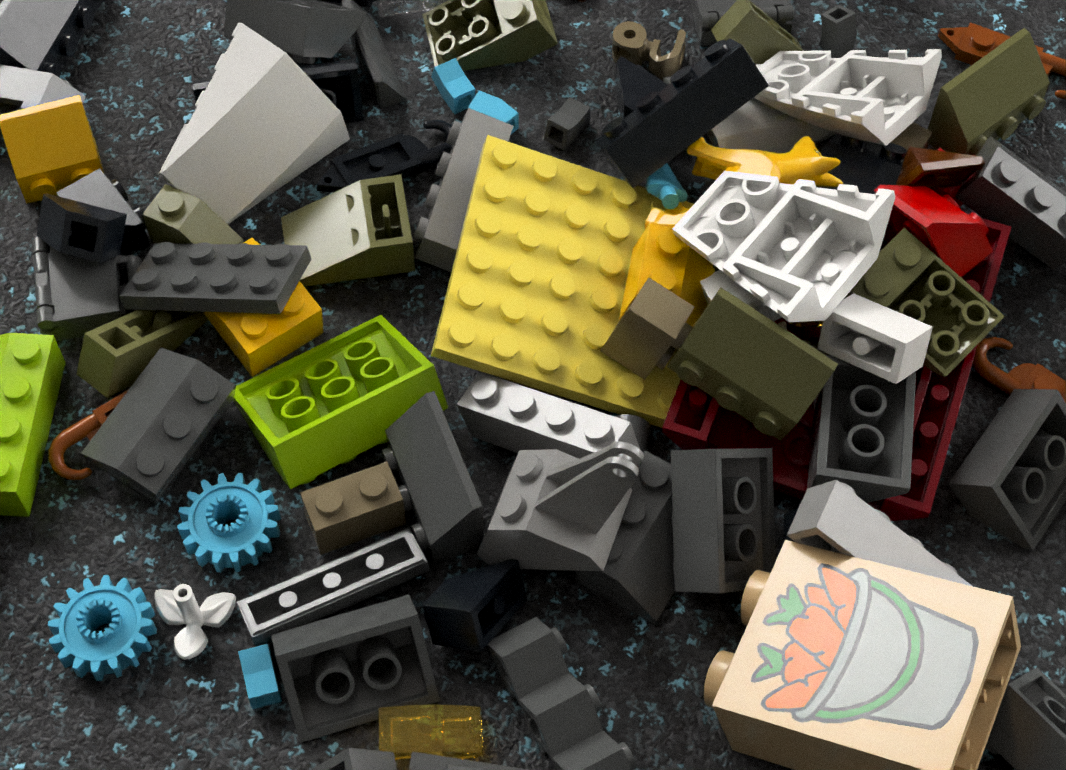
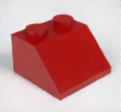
(940, 226)

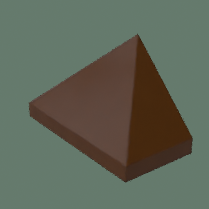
(937, 168)

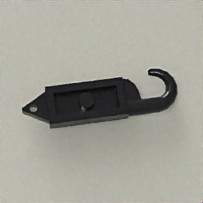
(393, 156)

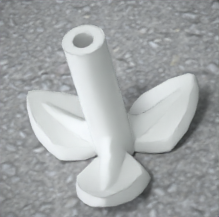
(181, 608)

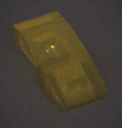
(431, 729)

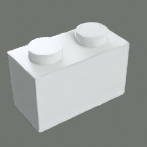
(875, 338)

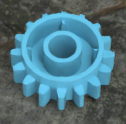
(234, 544)
(108, 650)

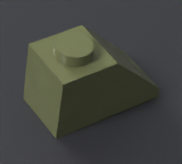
(755, 31)
(185, 220)

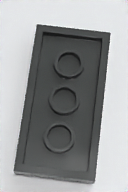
(216, 278)

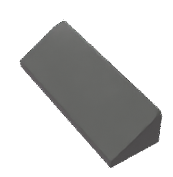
(375, 61)

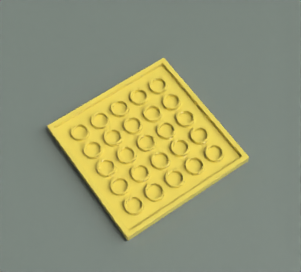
(547, 280)

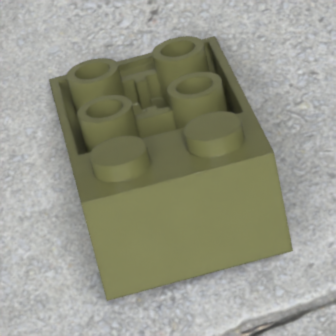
(488, 31)
(354, 232)
(926, 289)

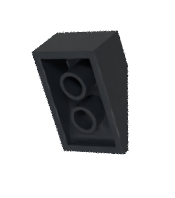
(864, 162)

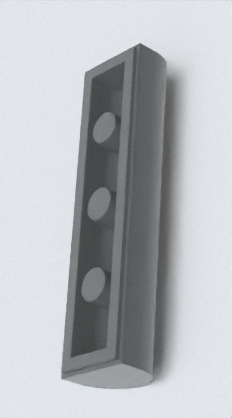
(333, 586)

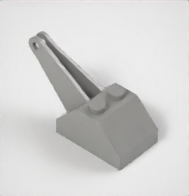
(562, 508)

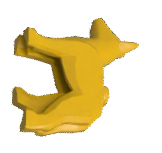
(800, 162)

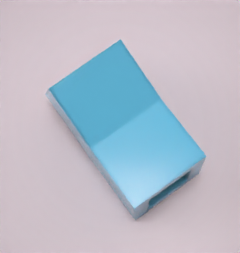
(453, 85)
(495, 108)
(260, 676)

